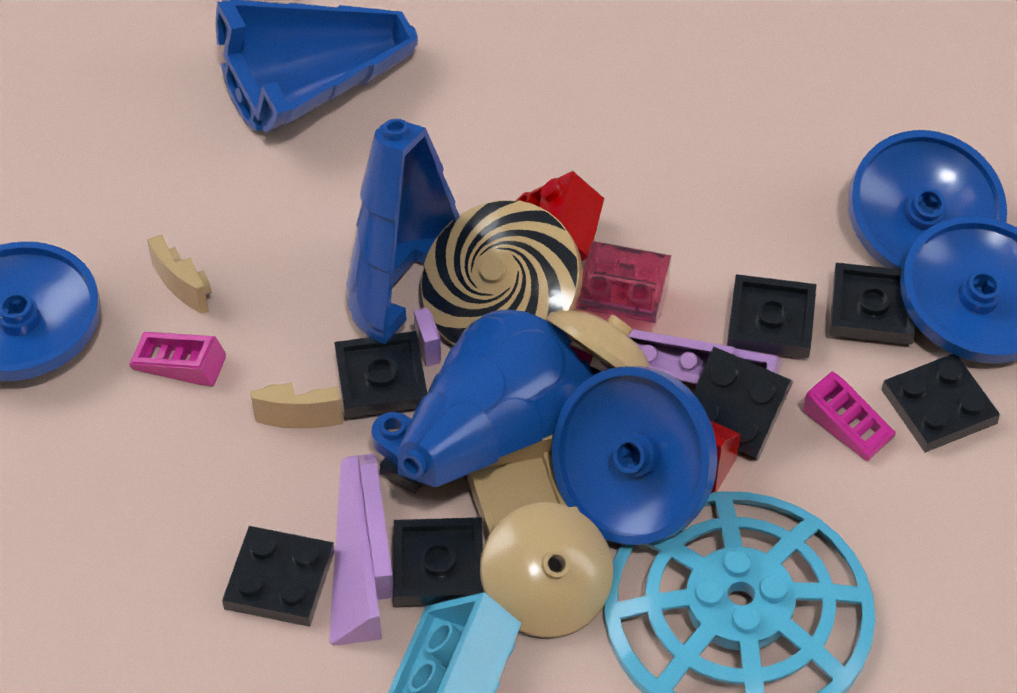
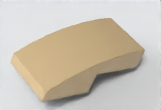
(179, 275)
(280, 407)

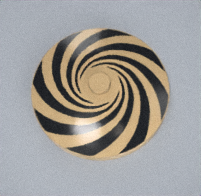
(500, 260)

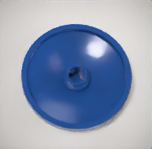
(913, 185)
(964, 287)
(44, 308)
(634, 454)

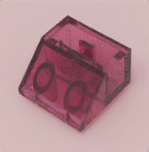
(624, 282)

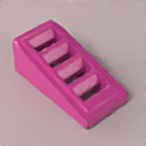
(201, 368)
(845, 397)

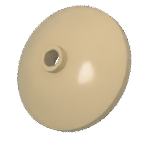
(601, 338)
(518, 573)

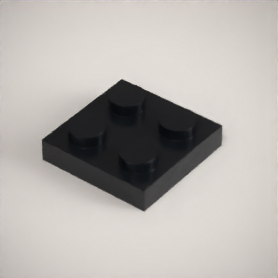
(869, 305)
(772, 316)
(379, 375)
(742, 398)
(940, 402)
(436, 560)
(279, 576)

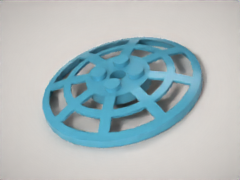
(748, 625)

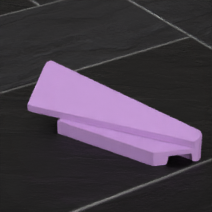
(687, 357)
(361, 554)

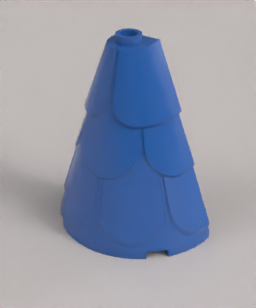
(303, 55)
(397, 223)
(491, 397)

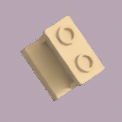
(515, 482)

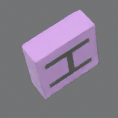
(427, 336)

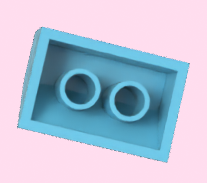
(458, 648)

